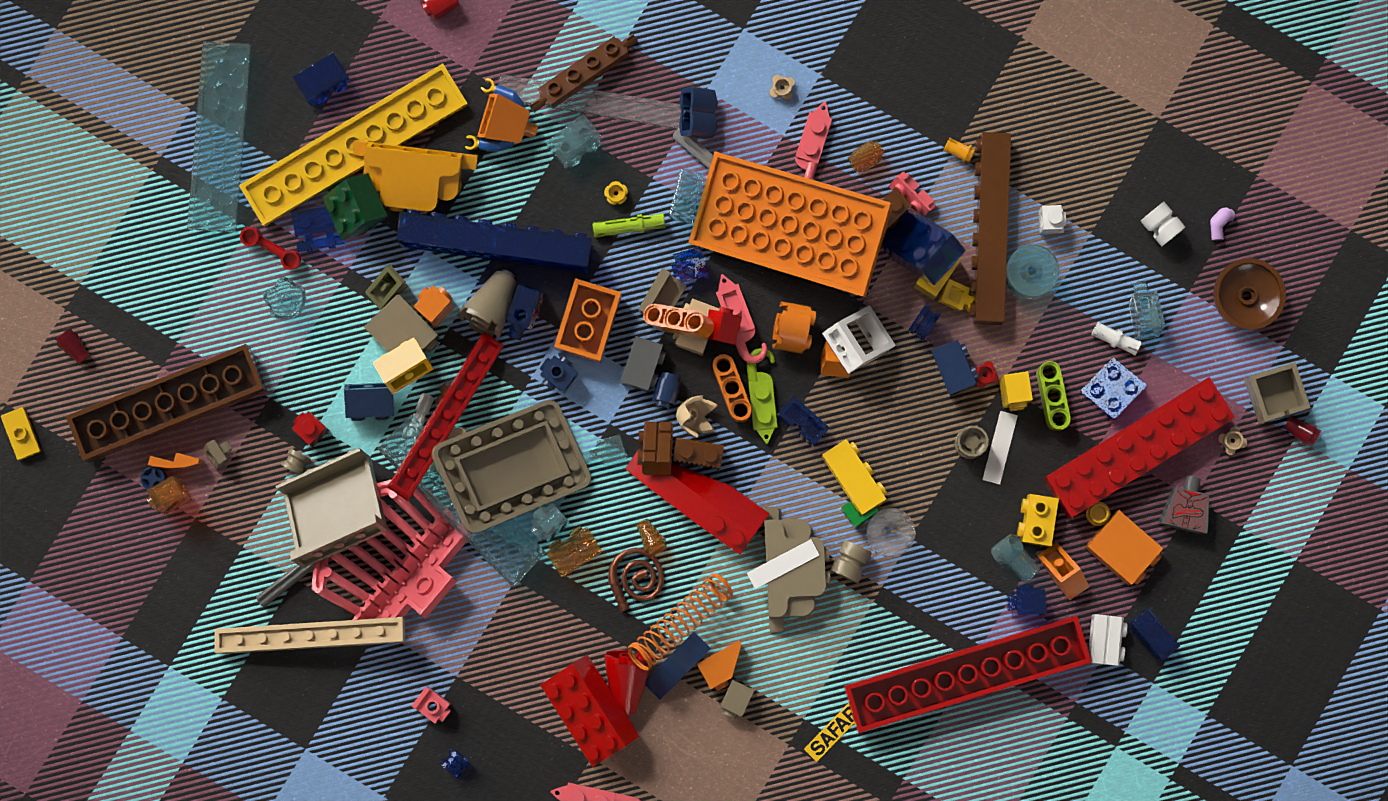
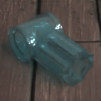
(1011, 552)

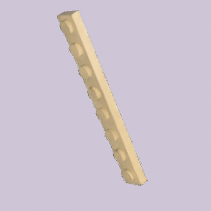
(310, 635)

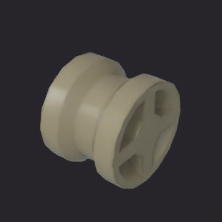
(296, 461)

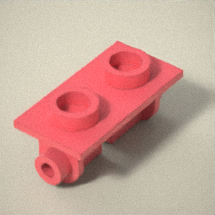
(906, 186)

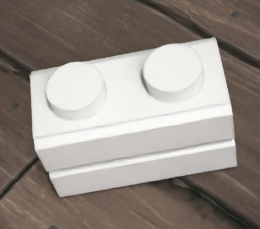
(1106, 639)

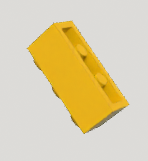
(854, 477)

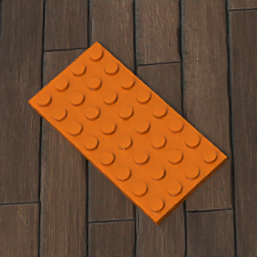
(790, 223)

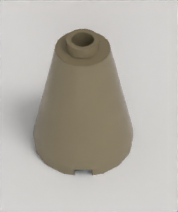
(490, 304)

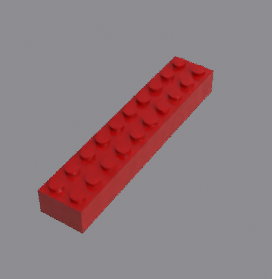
(967, 674)

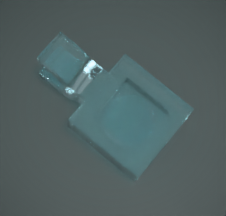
(608, 450)

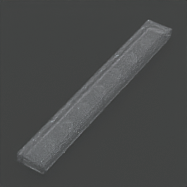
(602, 103)

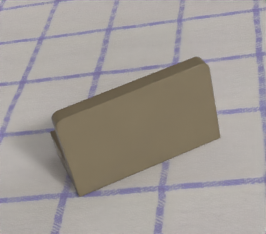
(664, 291)

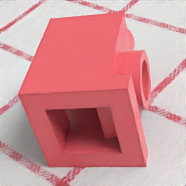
(429, 695)

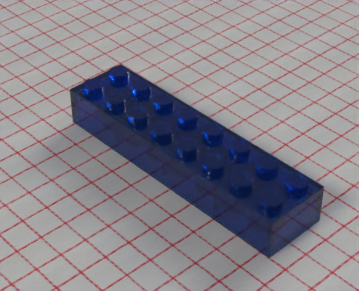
(495, 242)

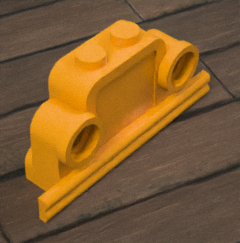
(413, 175)

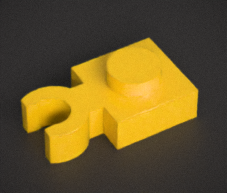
(956, 296)

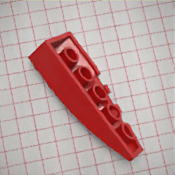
(707, 502)

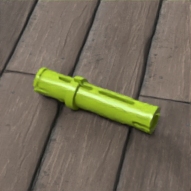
(627, 225)

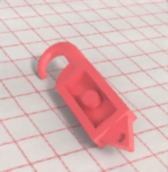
(813, 140)
(732, 298)
(577, 792)

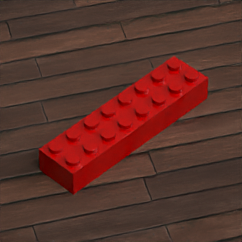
(1138, 448)

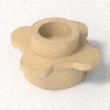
(779, 81)
(1235, 434)

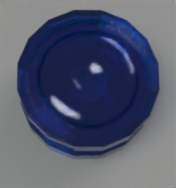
(927, 323)

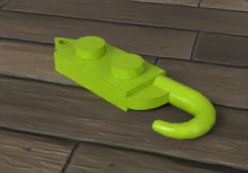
(762, 398)

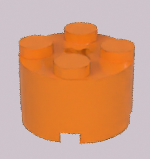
(793, 327)

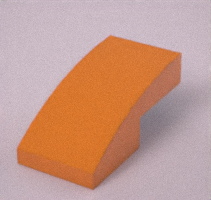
(180, 462)

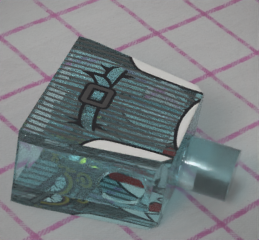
(1145, 312)

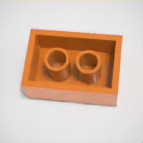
(588, 321)

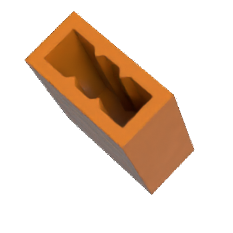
(1124, 548)

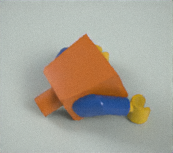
(503, 120)

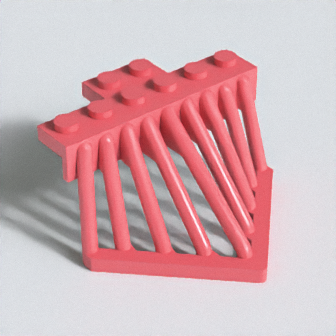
(417, 579)

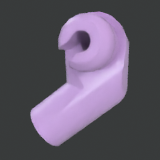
(1218, 221)

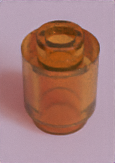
(866, 156)

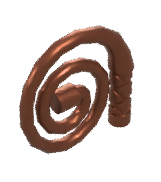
(641, 574)

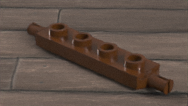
(583, 72)

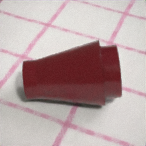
(71, 344)
(1303, 431)

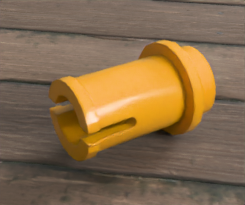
(959, 150)

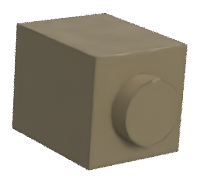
(736, 699)

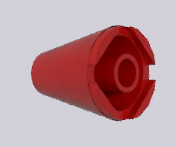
(626, 679)

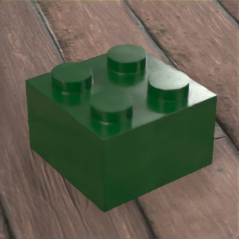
(354, 206)

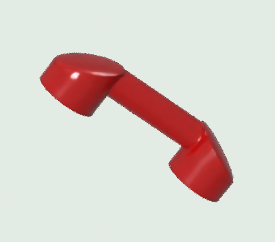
(252, 236)

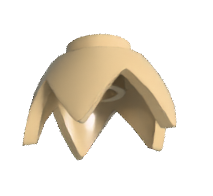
(692, 415)

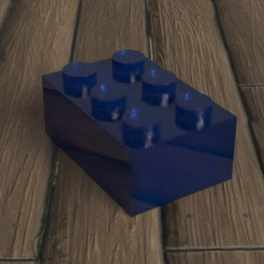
(922, 247)

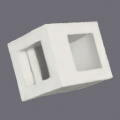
(1052, 219)

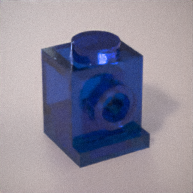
(689, 265)

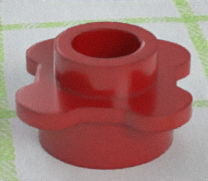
(991, 377)

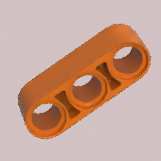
(688, 321)
(723, 379)

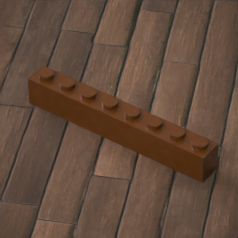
(992, 228)

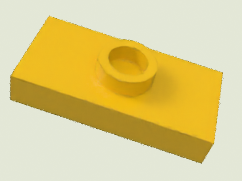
(21, 433)

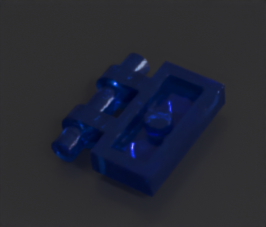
(313, 222)

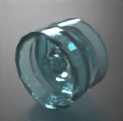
(1034, 258)

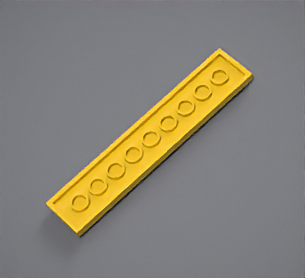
(331, 155)

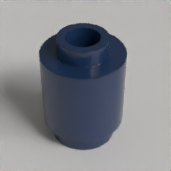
(667, 390)

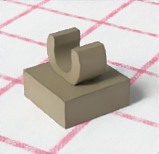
(216, 454)

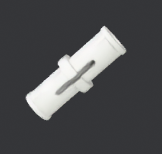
(1116, 338)

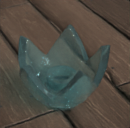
(285, 288)

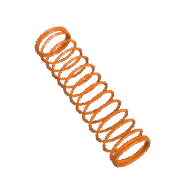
(719, 595)

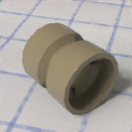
(971, 442)
(851, 561)

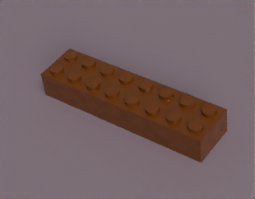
(166, 403)

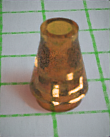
(651, 539)

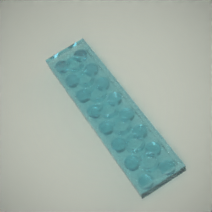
(219, 137)
(504, 546)

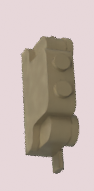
(793, 591)

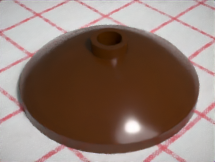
(1260, 282)

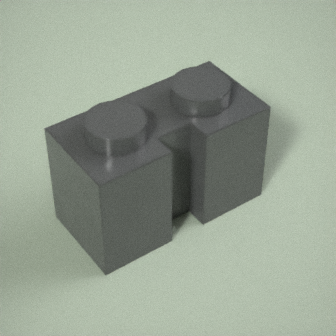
(642, 364)

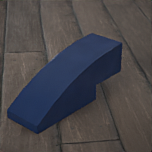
(676, 665)

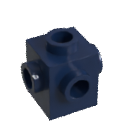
(562, 381)

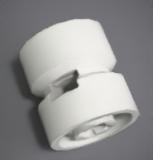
(1162, 223)

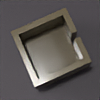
(1277, 393)

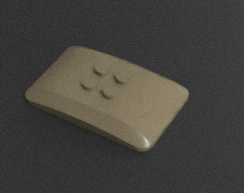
(511, 466)

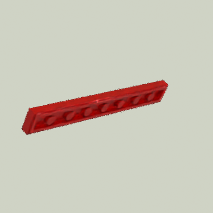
(445, 416)

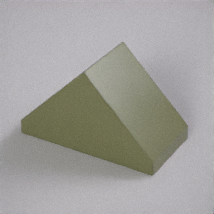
(386, 287)

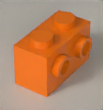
(434, 304)

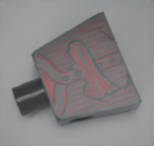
(1187, 508)

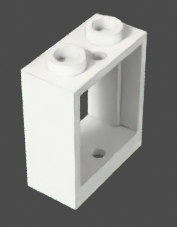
(854, 356)

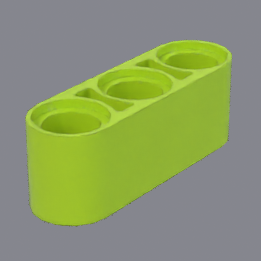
(1056, 384)

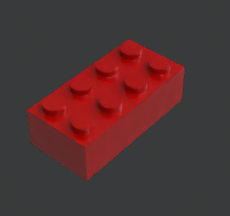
(589, 710)

